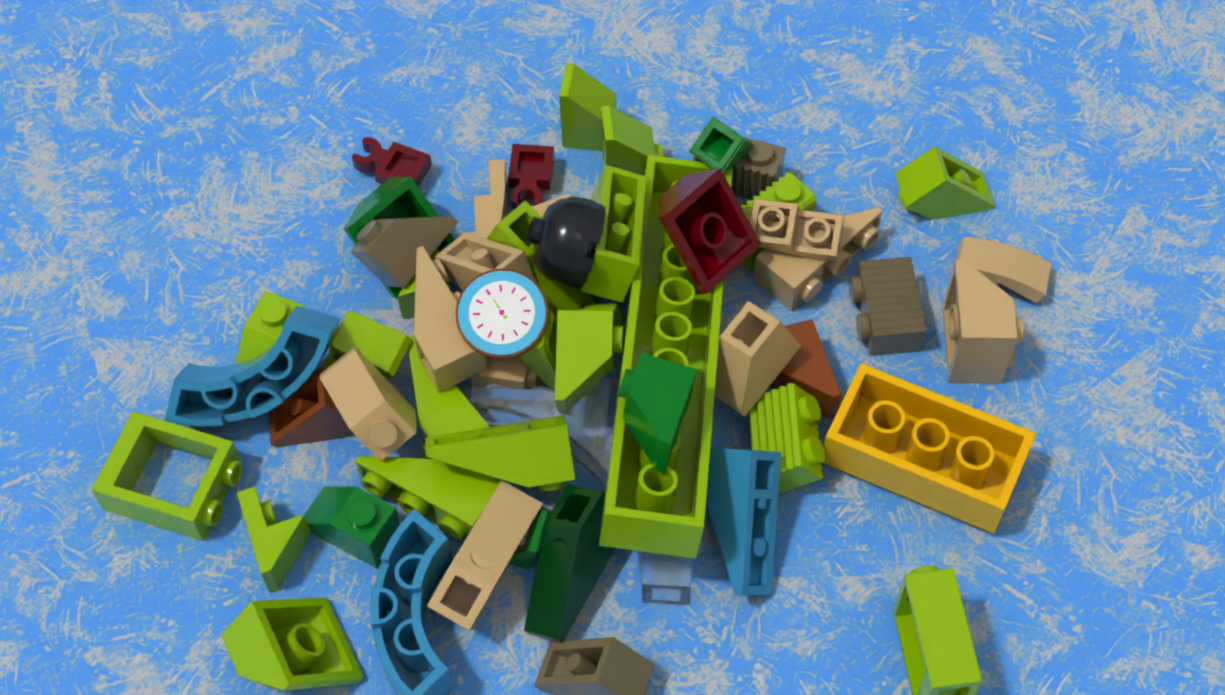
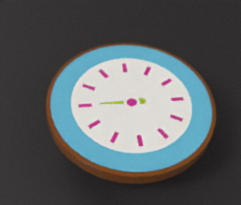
(502, 313)

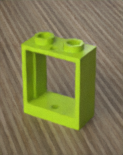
(129, 457)
(935, 634)

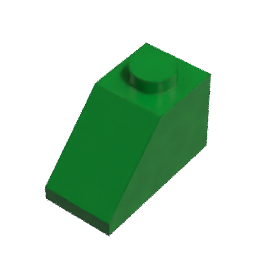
(656, 404)
(353, 522)

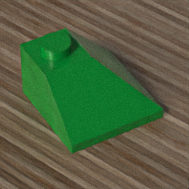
(393, 199)

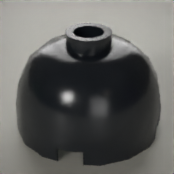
(566, 240)

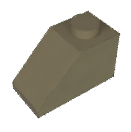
(391, 245)
(593, 668)

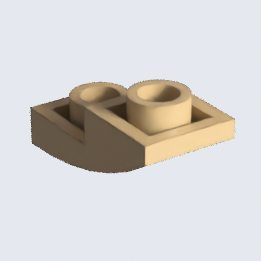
(797, 231)
(1007, 265)

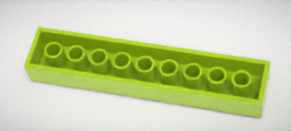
(678, 324)

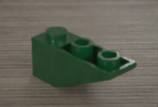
(567, 563)

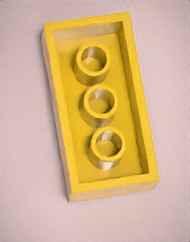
(927, 447)

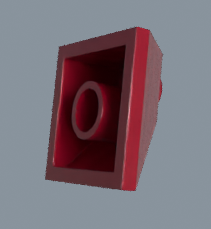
(706, 226)

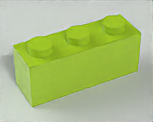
(620, 244)

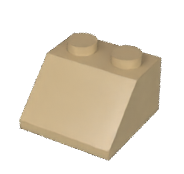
(978, 327)

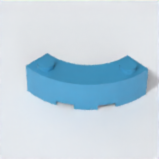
(249, 389)
(398, 607)

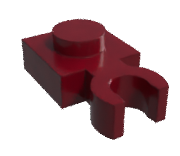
(394, 162)
(530, 172)

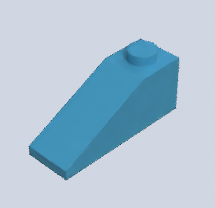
(744, 514)

